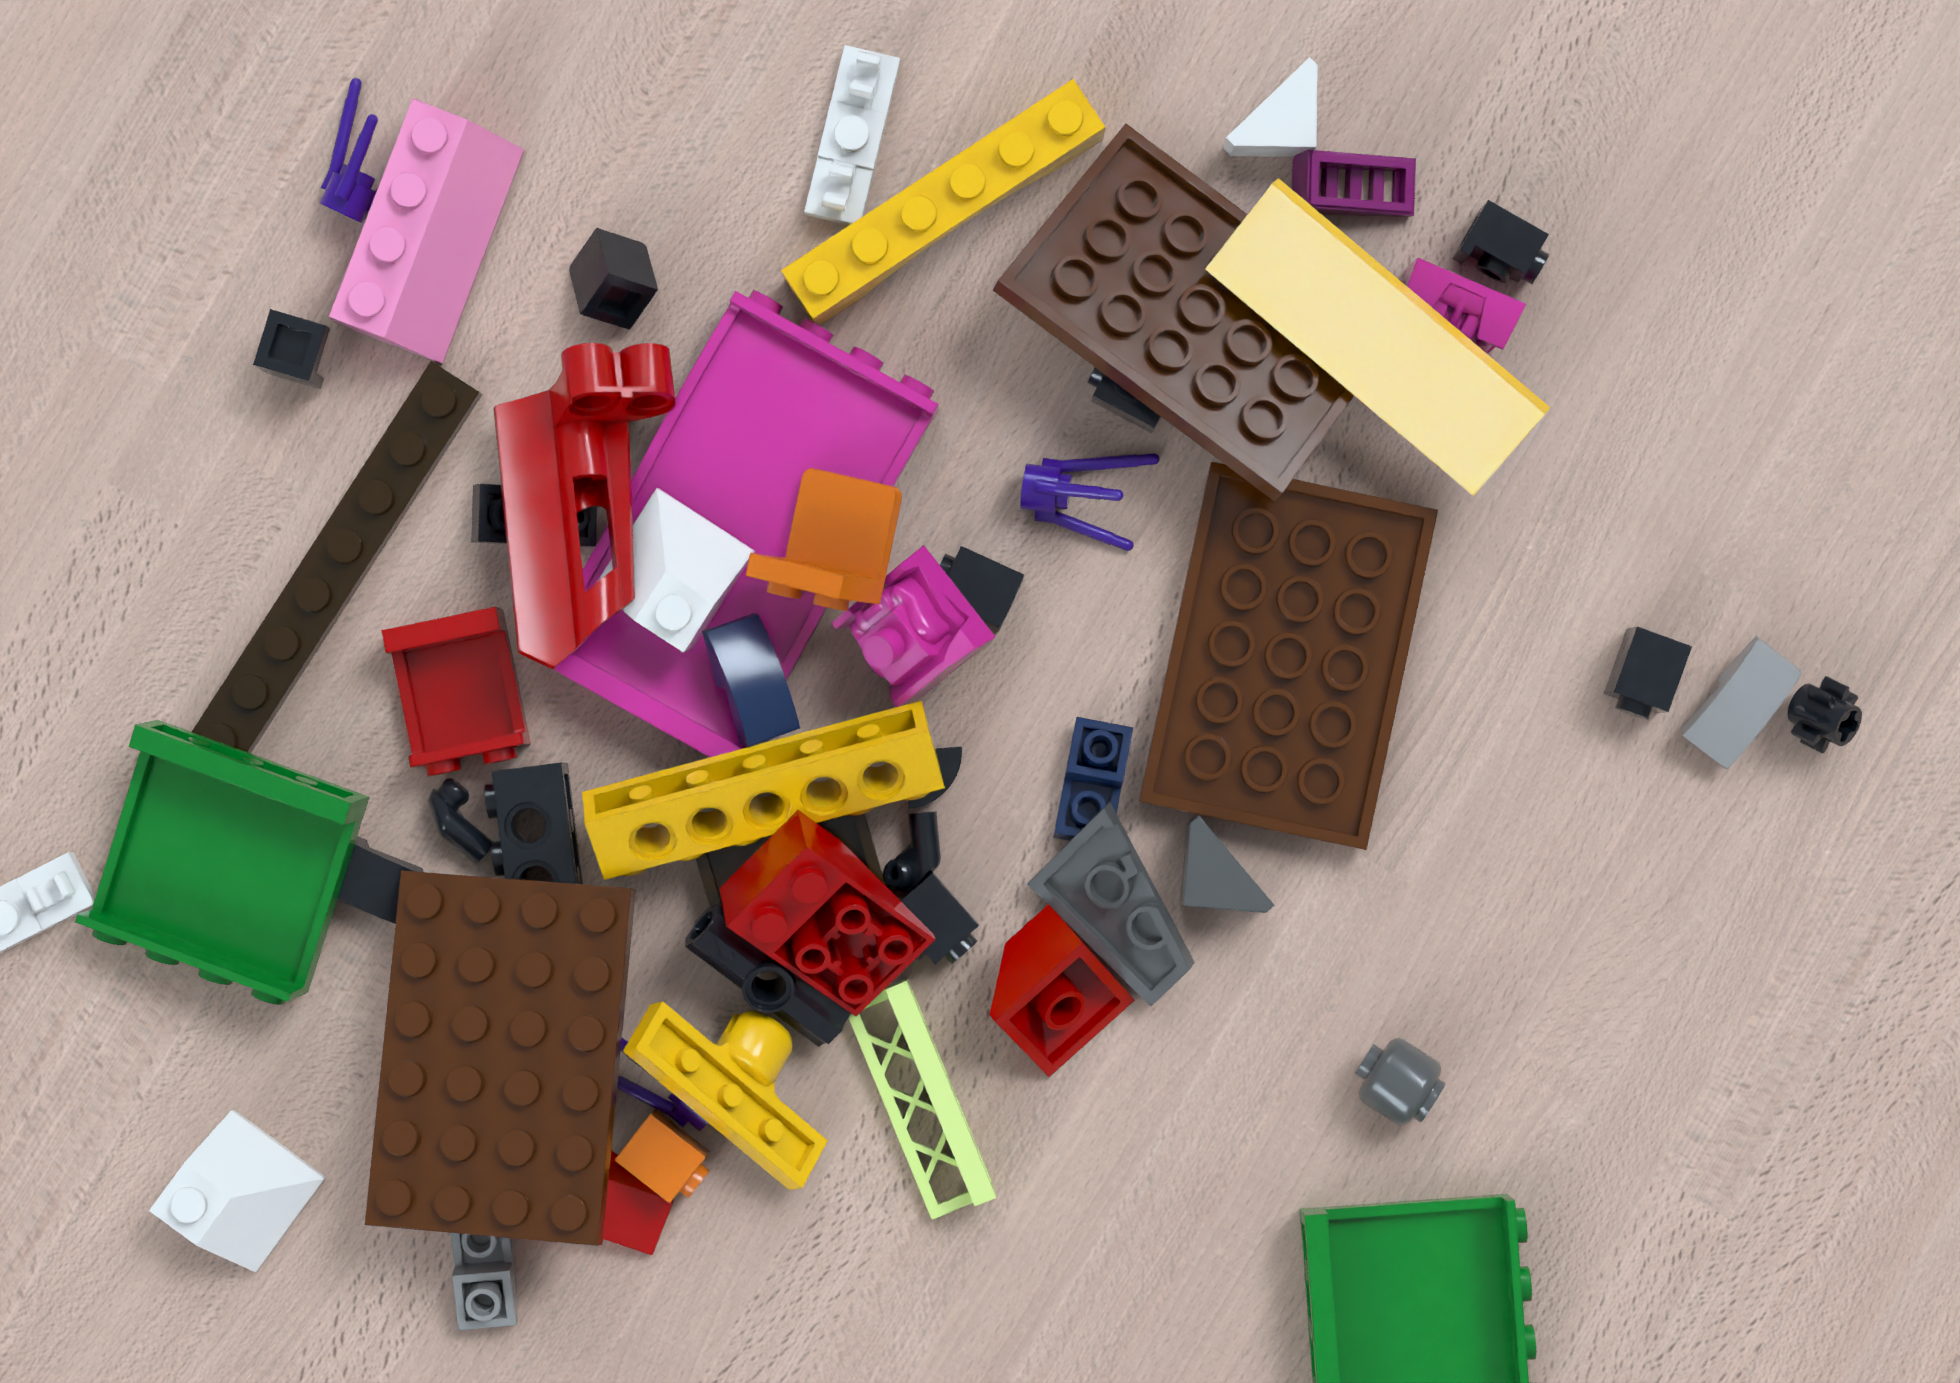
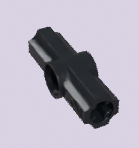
(787, 996)

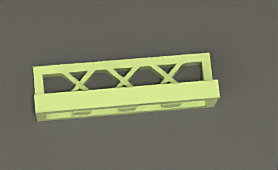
(943, 1099)

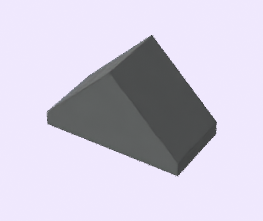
(1214, 876)

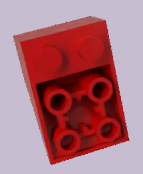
(823, 914)

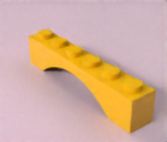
(943, 200)

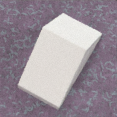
(1283, 121)

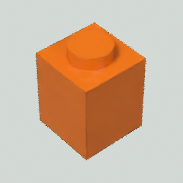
(664, 1157)

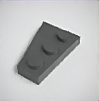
(1114, 906)

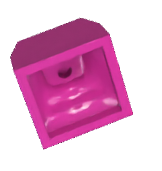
(1472, 308)
(917, 629)

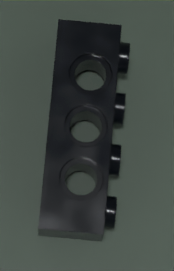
(549, 792)

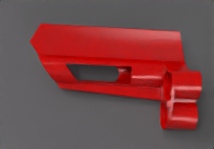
(567, 455)

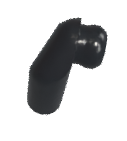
(452, 824)
(919, 857)

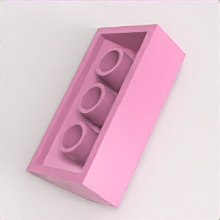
(426, 232)

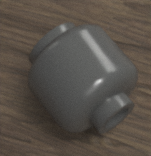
(1400, 1081)

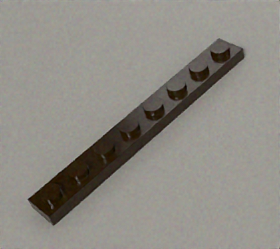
(338, 560)

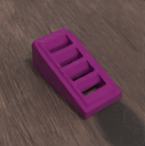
(1306, 173)

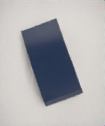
(753, 679)
(1092, 773)

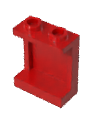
(458, 689)

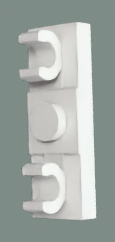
(852, 135)
(42, 900)

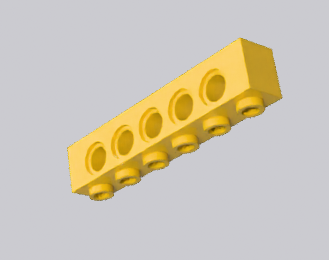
(734, 779)

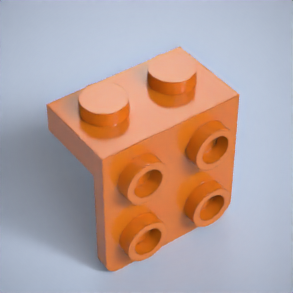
(835, 541)

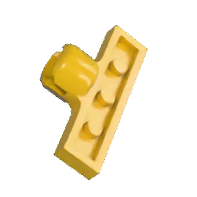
(732, 1085)

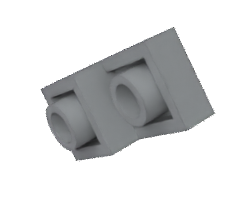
(1743, 703)
(484, 1281)

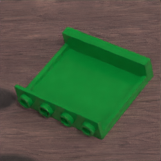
(225, 863)
(1418, 1291)

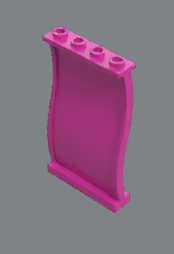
(734, 450)

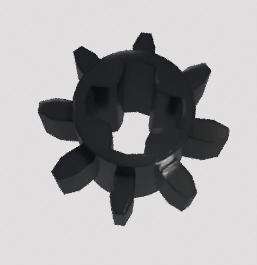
(1824, 714)

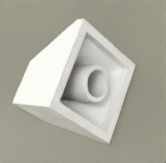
(680, 570)
(238, 1193)

